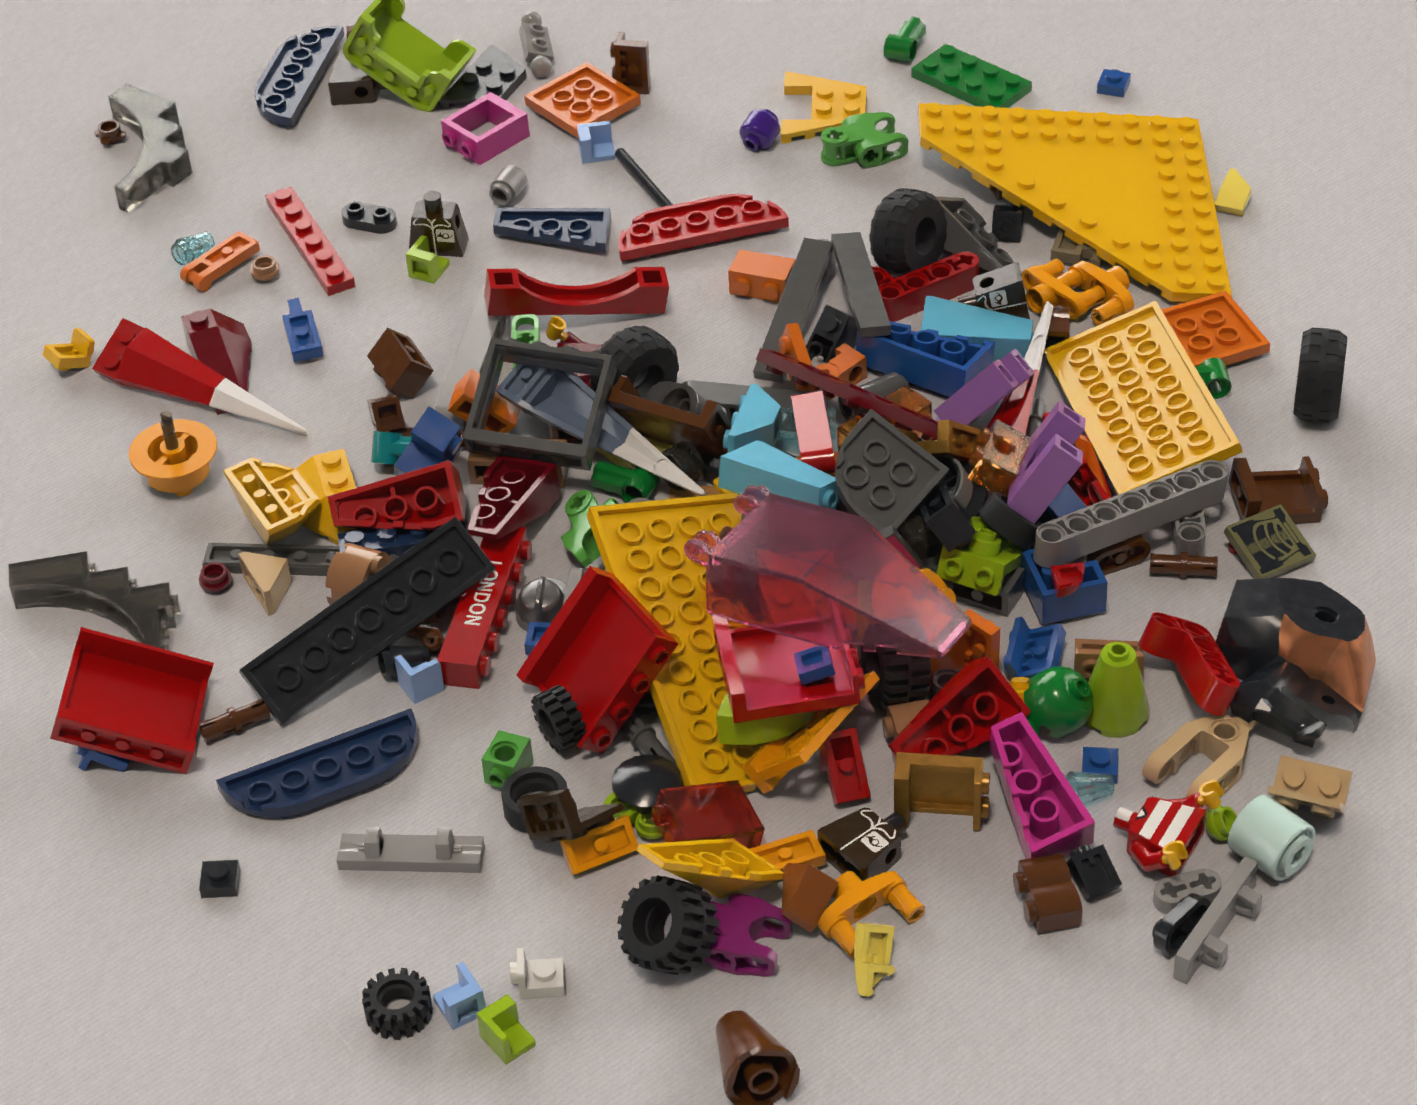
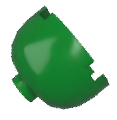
(1059, 700)

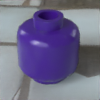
(759, 129)

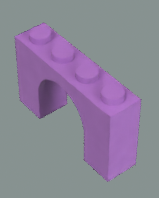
(985, 389)
(1047, 462)

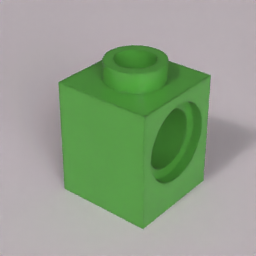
(506, 756)

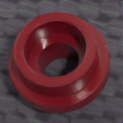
(214, 577)

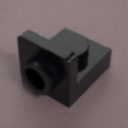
(1007, 222)
(1093, 870)

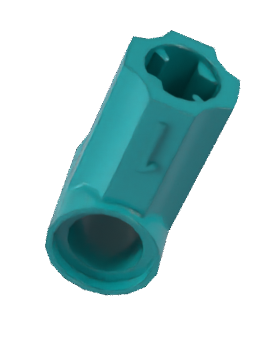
(388, 447)

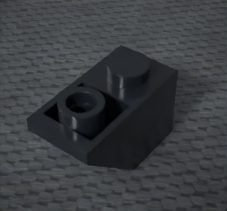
(831, 332)

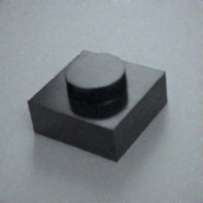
(219, 878)

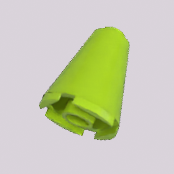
(1118, 692)

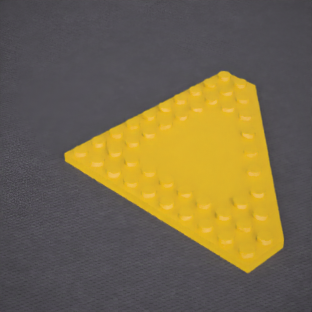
(1107, 179)
(646, 553)

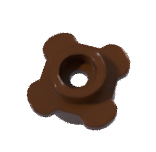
(109, 132)

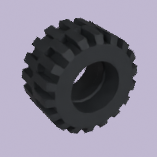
(901, 676)
(690, 928)

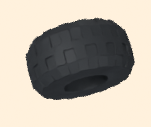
(907, 231)
(642, 357)
(1320, 375)

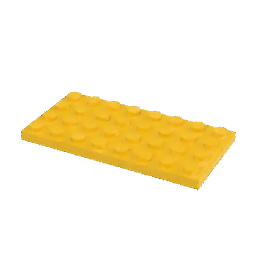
(1140, 399)

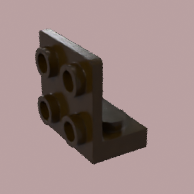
(556, 815)

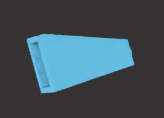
(979, 325)
(778, 472)

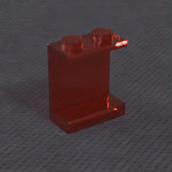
(707, 813)

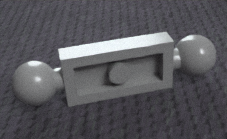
(536, 44)

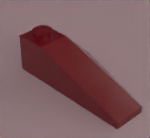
(219, 344)
(513, 496)

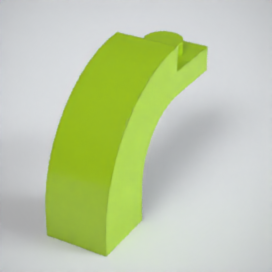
(759, 730)

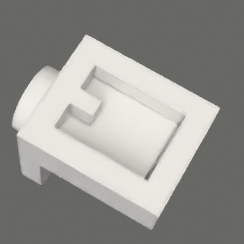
(538, 977)

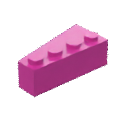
(1039, 796)

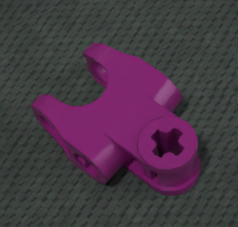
(740, 925)

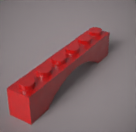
(634, 292)

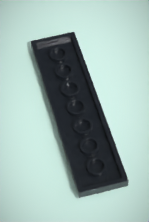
(367, 620)

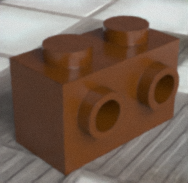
(399, 363)

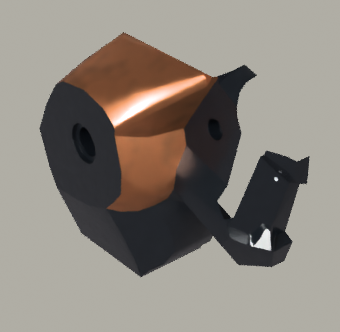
(1297, 639)

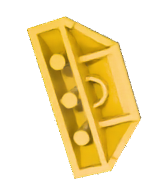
(326, 476)
(271, 497)

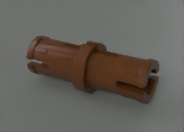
(1183, 565)
(234, 720)

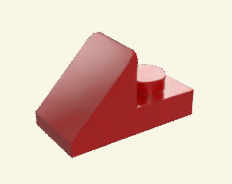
(844, 766)

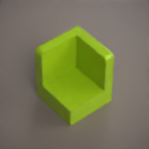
(424, 264)
(503, 1031)

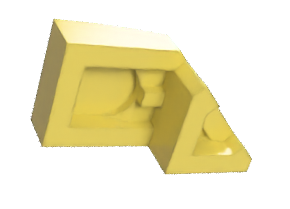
(1233, 194)
(872, 955)

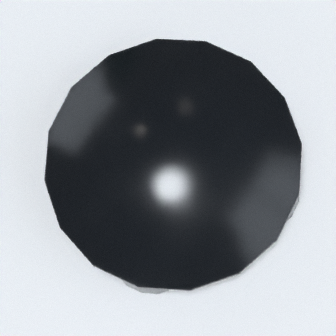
(641, 778)

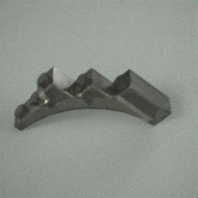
(164, 149)
(111, 594)

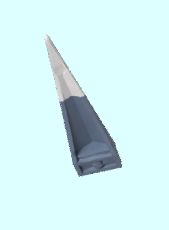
(566, 404)

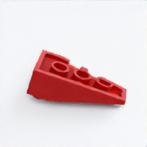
(1089, 479)
(407, 501)
(961, 712)

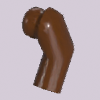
(430, 636)

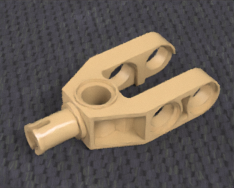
(1218, 737)

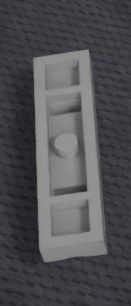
(410, 852)
(1204, 941)

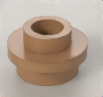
(264, 268)

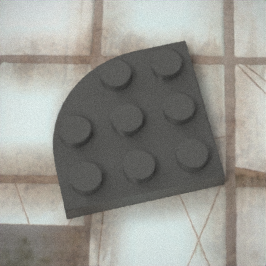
(884, 473)

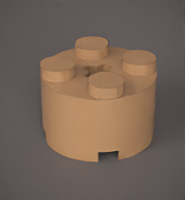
(353, 568)

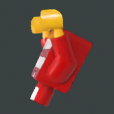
(1167, 829)

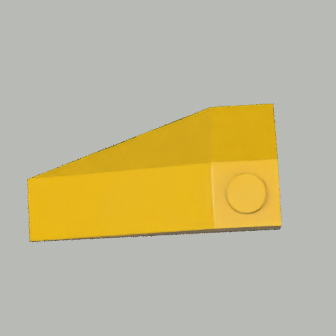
(716, 865)

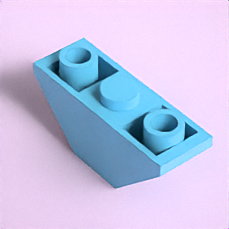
(756, 420)

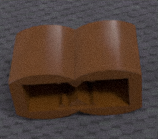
(1048, 893)

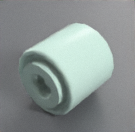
(1272, 837)

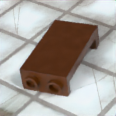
(669, 423)

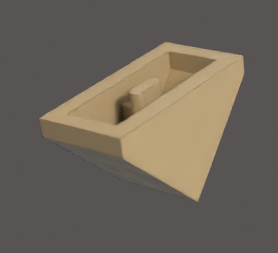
(267, 578)

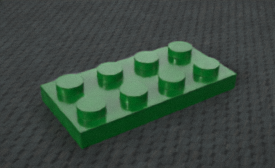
(970, 78)

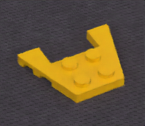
(831, 104)

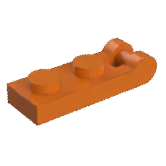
(219, 260)

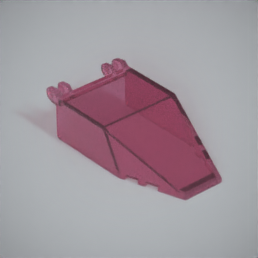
(822, 580)

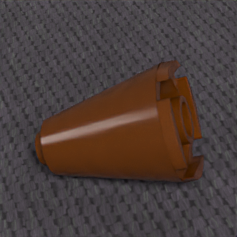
(753, 1062)

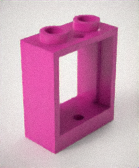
(510, 128)

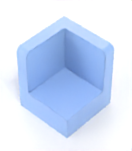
(595, 142)
(420, 680)
(462, 1000)

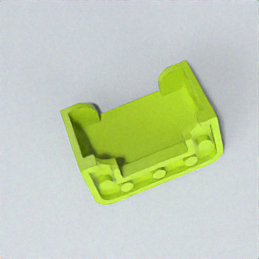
(404, 56)

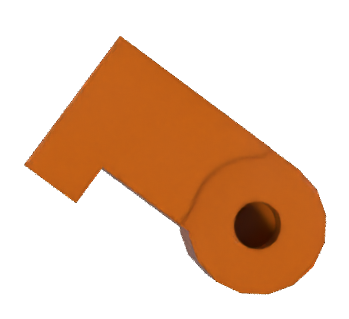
(845, 365)

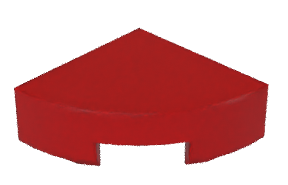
(1067, 578)

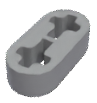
(1183, 885)

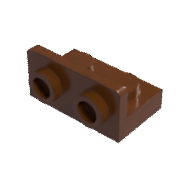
(631, 63)

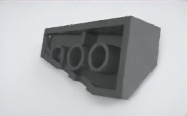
(967, 234)

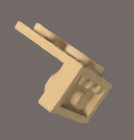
(1311, 785)

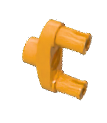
(1113, 281)
(1044, 287)
(859, 898)

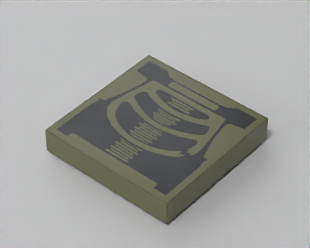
(1269, 543)

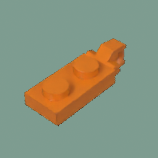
(794, 346)

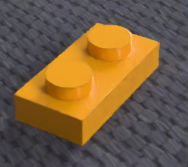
(599, 845)
(799, 848)

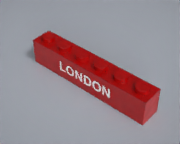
(484, 612)

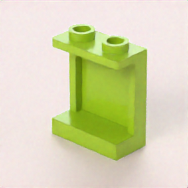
(980, 571)

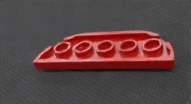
(698, 224)

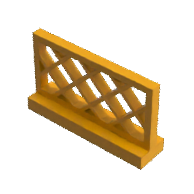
(777, 757)

